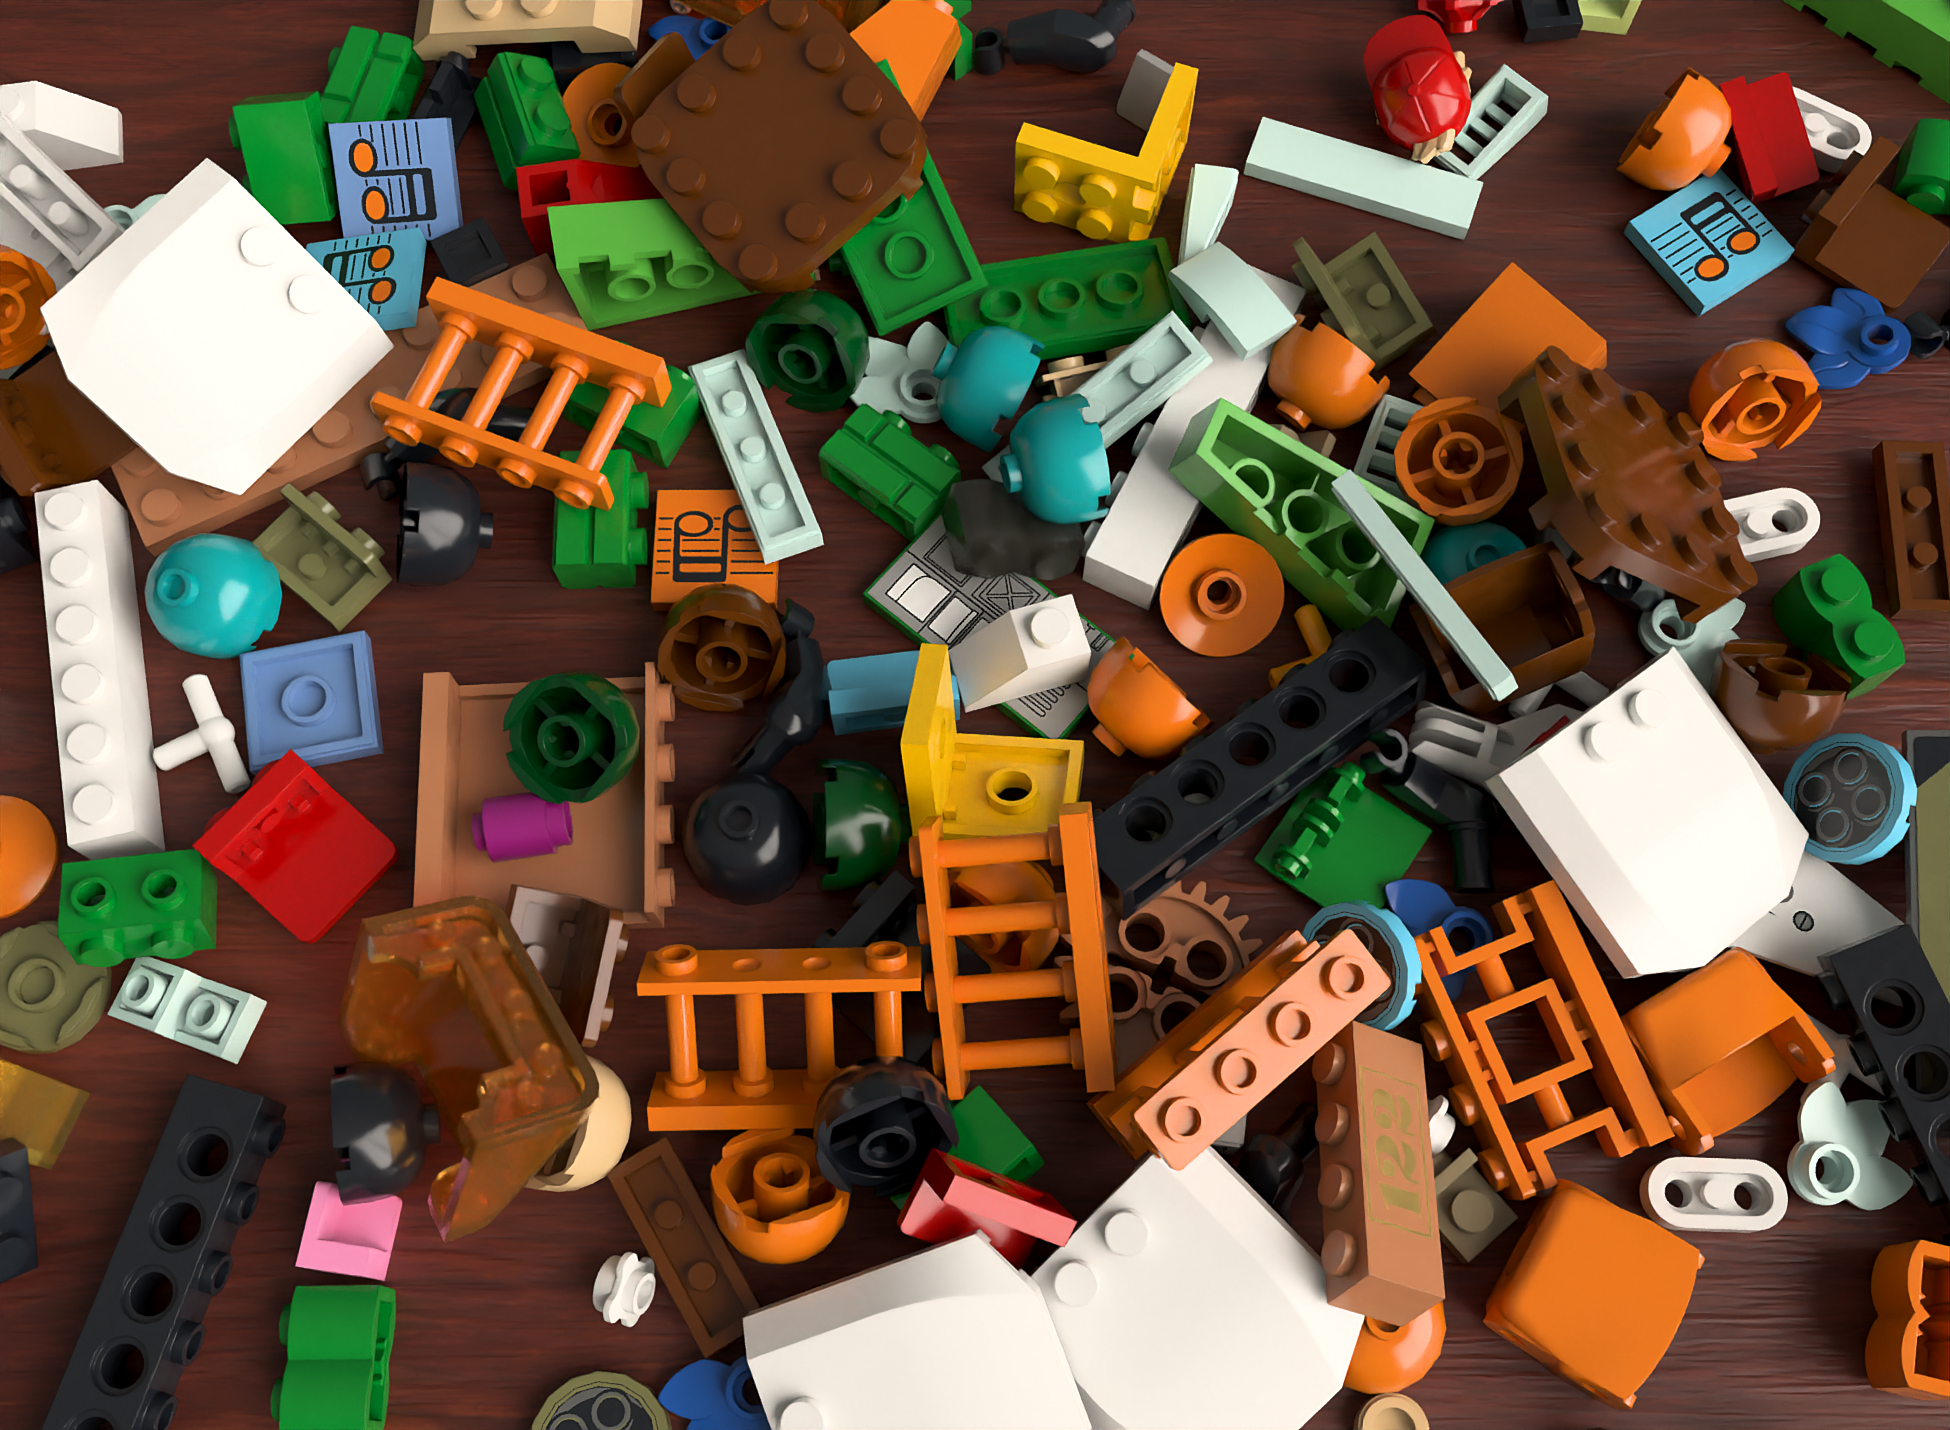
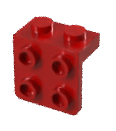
(297, 847)

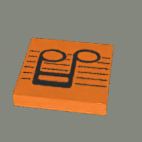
(703, 542)

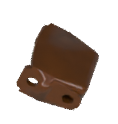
(1529, 617)

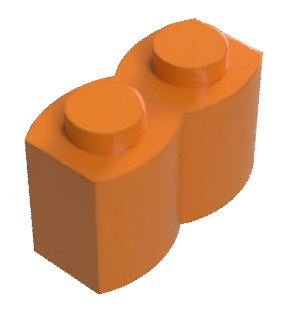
(1911, 1336)

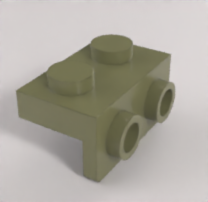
(321, 560)

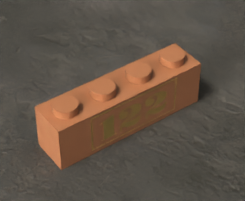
(1377, 1176)

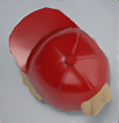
(1418, 86)

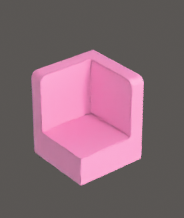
(350, 1237)

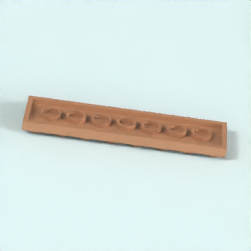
(176, 508)

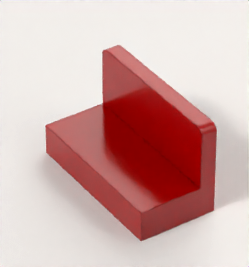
(1768, 138)
(962, 1197)

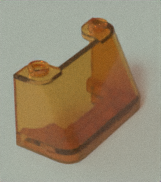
(488, 1038)

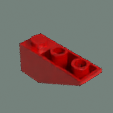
(574, 184)

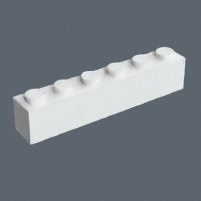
(1149, 505)
(98, 674)

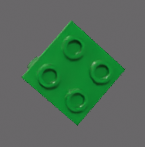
(1342, 841)

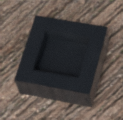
(1547, 19)
(470, 253)

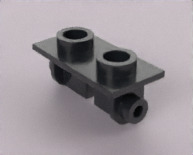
(451, 95)

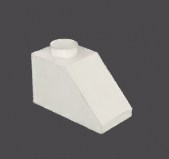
(65, 125)
(1022, 654)

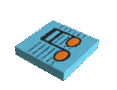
(1708, 241)
(378, 272)

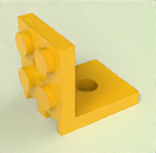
(1098, 187)
(966, 772)

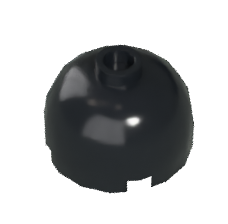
(438, 525)
(746, 838)
(881, 1125)
(379, 1130)

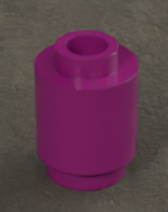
(521, 827)

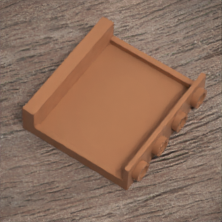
(615, 836)

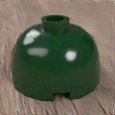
(810, 349)
(571, 736)
(856, 824)

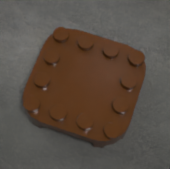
(780, 144)
(1628, 484)

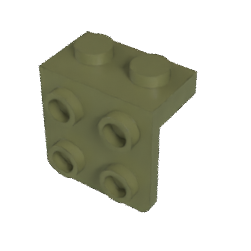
(1365, 299)

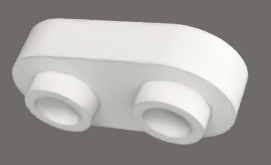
(1831, 131)
(1755, 515)
(1709, 1194)

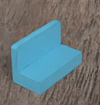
(874, 691)

